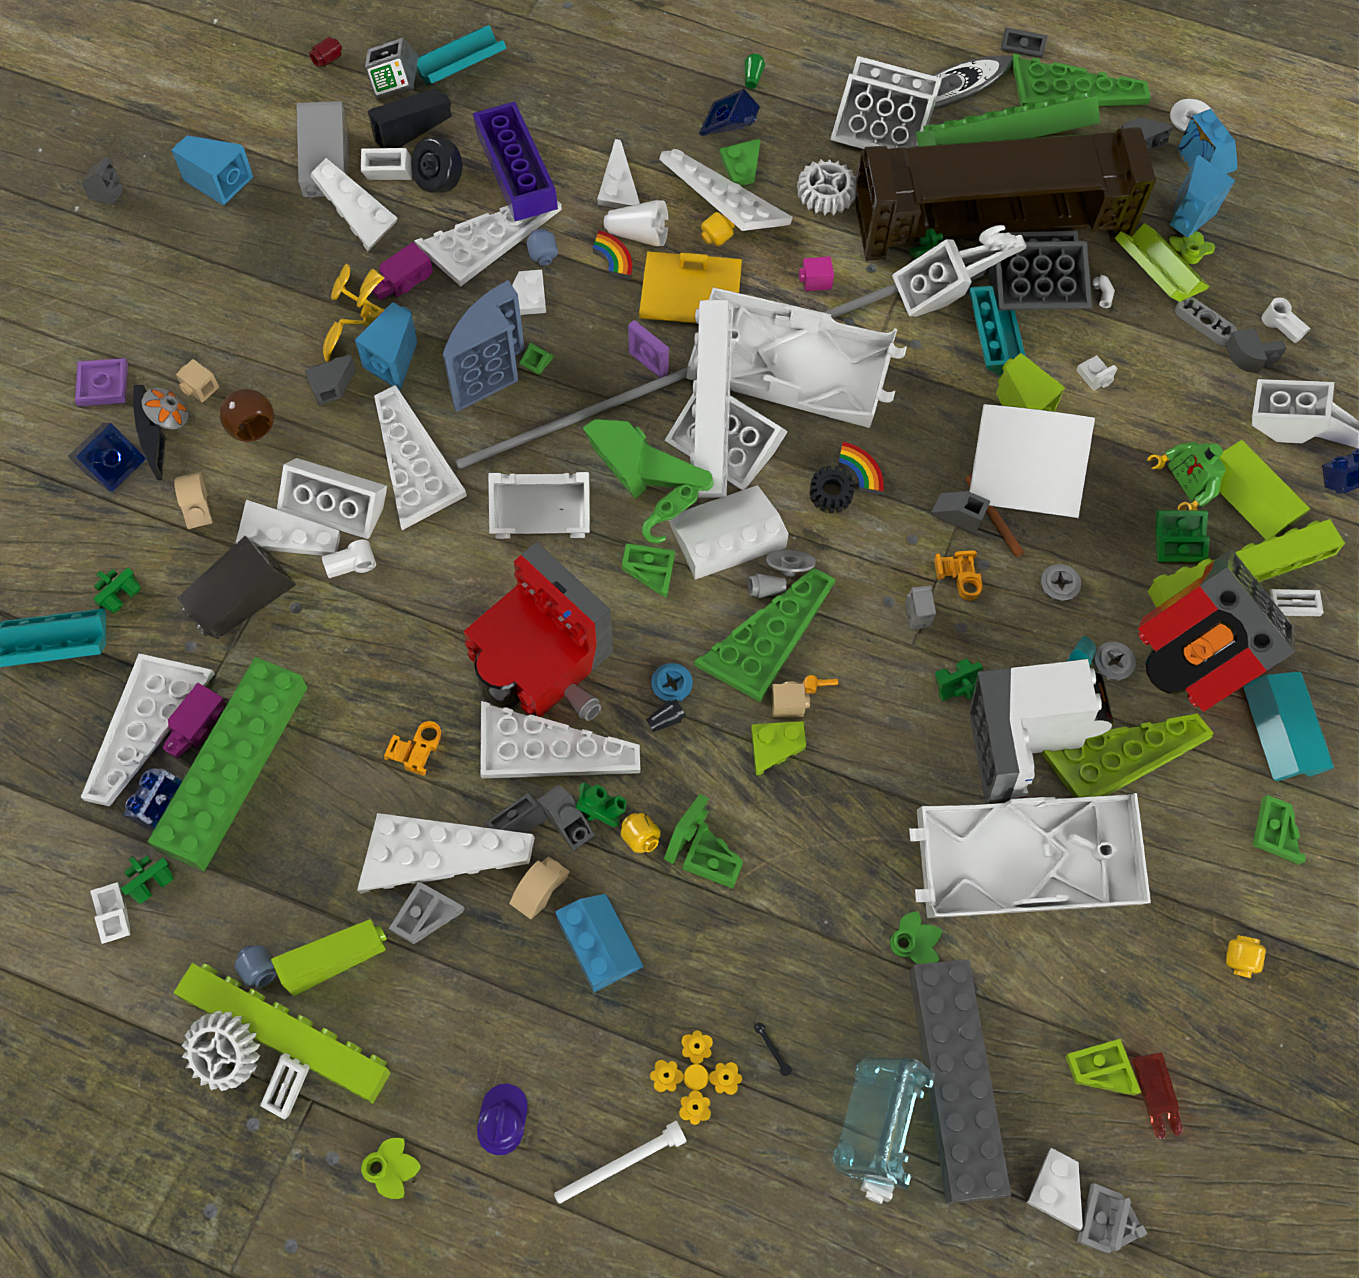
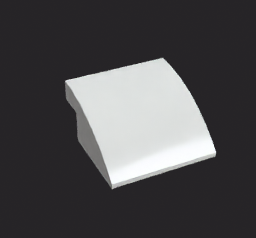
(884, 105)
(1032, 459)

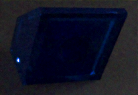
(730, 113)

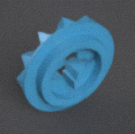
(675, 673)

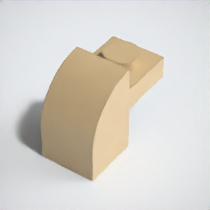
(192, 499)
(538, 886)

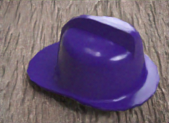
(502, 1119)

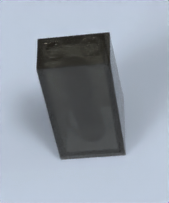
(234, 588)

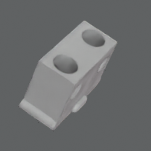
(920, 607)

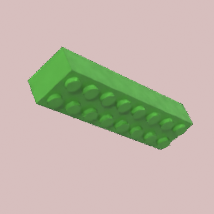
(1016, 122)
(228, 764)

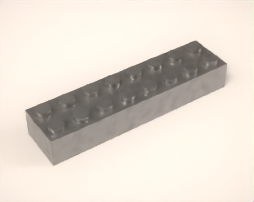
(962, 1087)

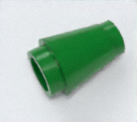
(753, 69)

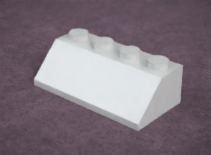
(331, 497)

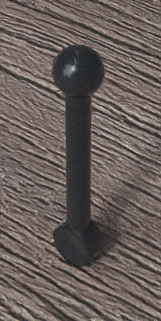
(785, 1069)

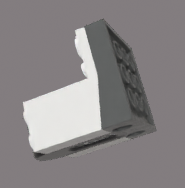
(1032, 712)

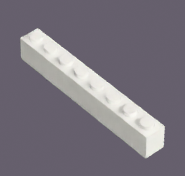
(712, 393)

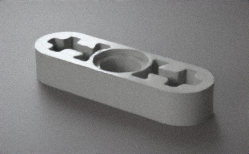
(1206, 329)

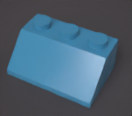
(598, 940)

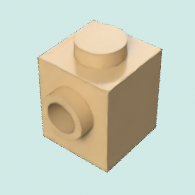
(196, 381)
(789, 700)

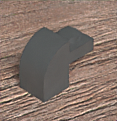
(1249, 353)

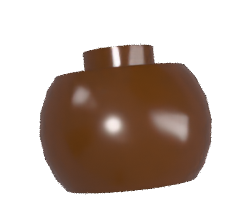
(247, 415)

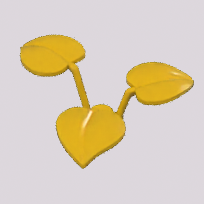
(369, 310)

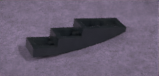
(149, 434)

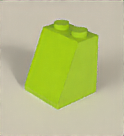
(1028, 386)

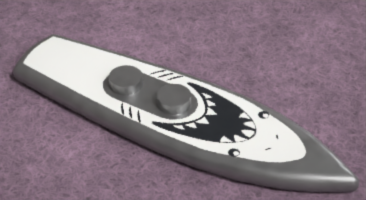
(970, 78)

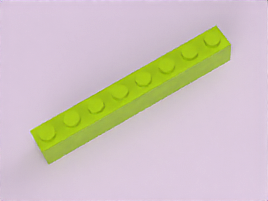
(1263, 560)
(284, 1033)

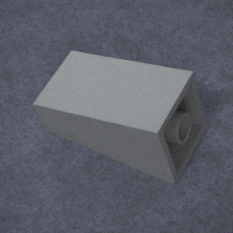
(320, 135)

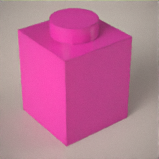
(816, 273)

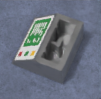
(391, 68)

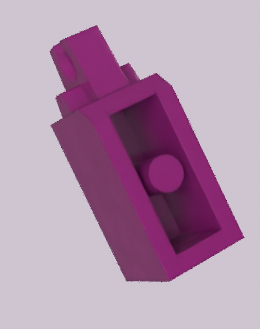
(403, 272)
(193, 720)

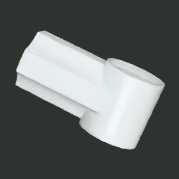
(1280, 316)
(355, 558)

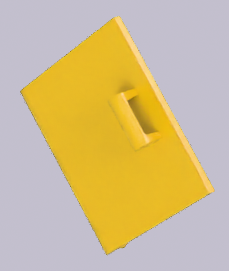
(680, 281)

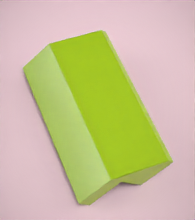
(1162, 263)
(1259, 491)

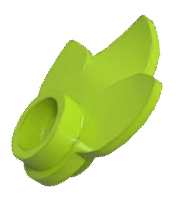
(1192, 248)
(395, 1168)

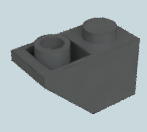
(1155, 132)
(102, 182)
(331, 378)
(961, 509)
(565, 817)

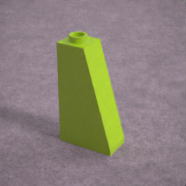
(328, 956)

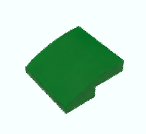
(1181, 535)

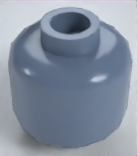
(542, 246)
(255, 966)

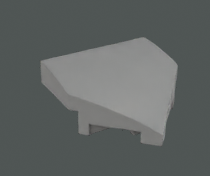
(1108, 1221)

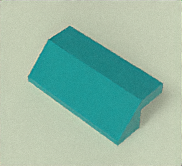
(458, 55)
(996, 329)
(52, 637)
(1288, 725)

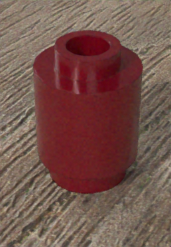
(325, 52)

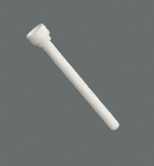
(671, 1136)

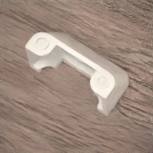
(534, 503)

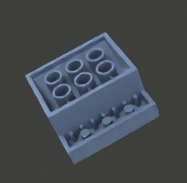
(484, 347)

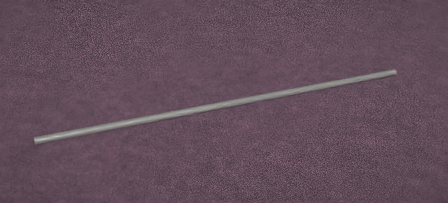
(635, 393)

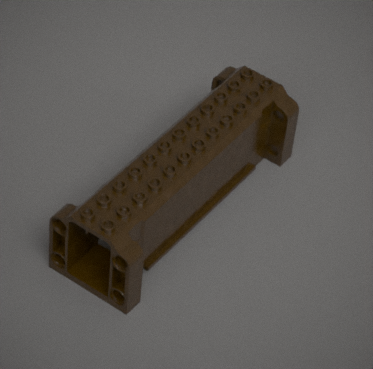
(1010, 183)

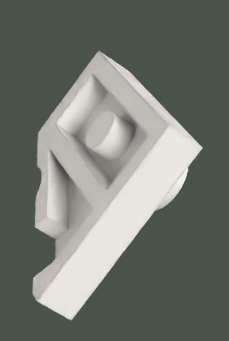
(1058, 1189)

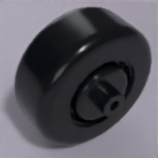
(436, 165)

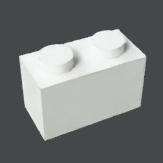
(386, 164)

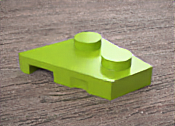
(776, 742)
(1104, 1068)

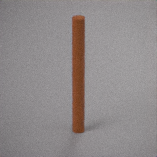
(1002, 527)

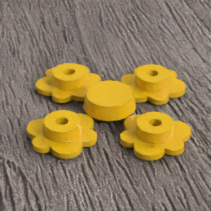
(696, 1077)

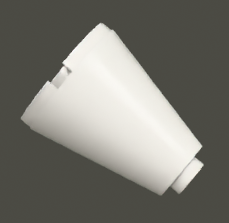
(640, 222)

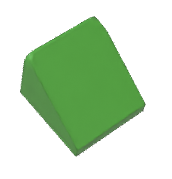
(536, 358)

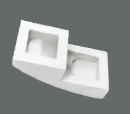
(111, 912)

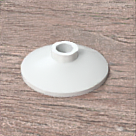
(1183, 111)

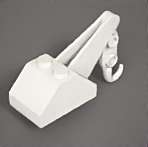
(941, 275)
(1301, 411)

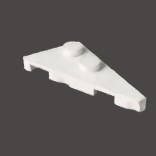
(617, 185)

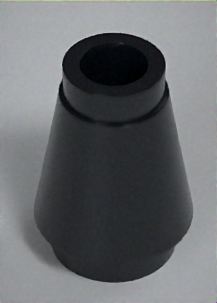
(666, 716)

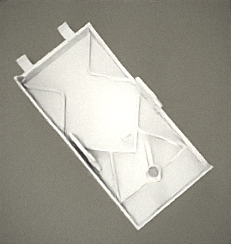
(806, 359)
(1031, 856)

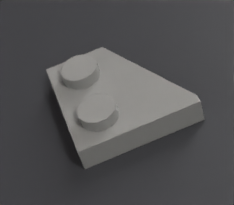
(424, 913)

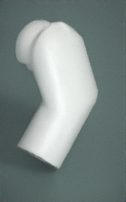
(1107, 290)

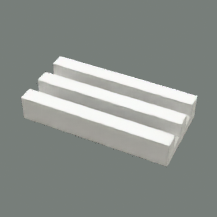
(1297, 607)
(294, 1066)

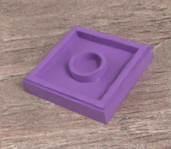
(648, 349)
(101, 382)

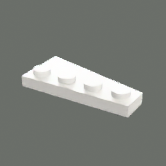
(363, 213)
(286, 532)

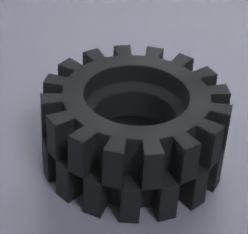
(832, 477)

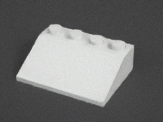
(750, 440)
(729, 531)

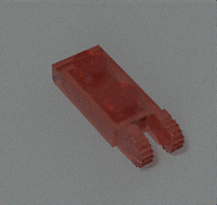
(1158, 1093)

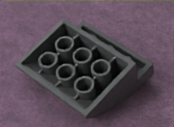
(1043, 275)

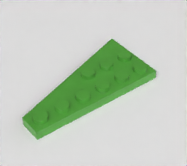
(1044, 81)
(764, 642)

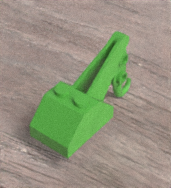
(641, 465)

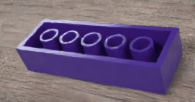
(515, 161)

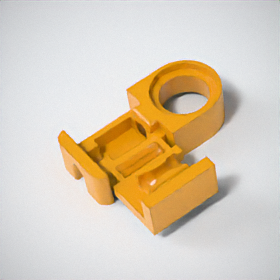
(962, 568)
(415, 754)

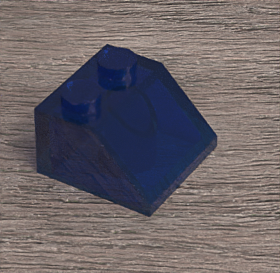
(107, 457)

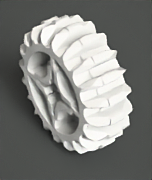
(825, 193)
(230, 1044)

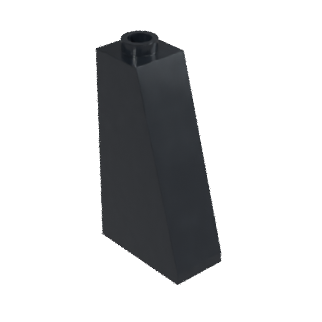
(408, 118)

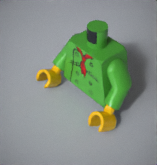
(1196, 470)

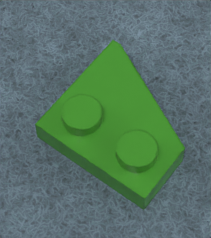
(741, 161)
(1277, 830)

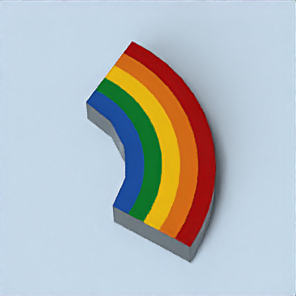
(615, 254)
(863, 468)

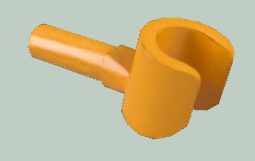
(811, 683)

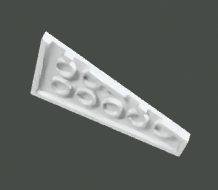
(732, 200)
(478, 242)
(417, 469)
(140, 722)
(541, 747)
(429, 850)

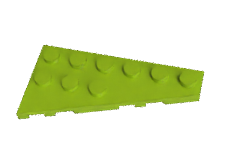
(1125, 754)

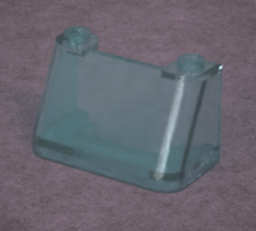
(880, 1119)

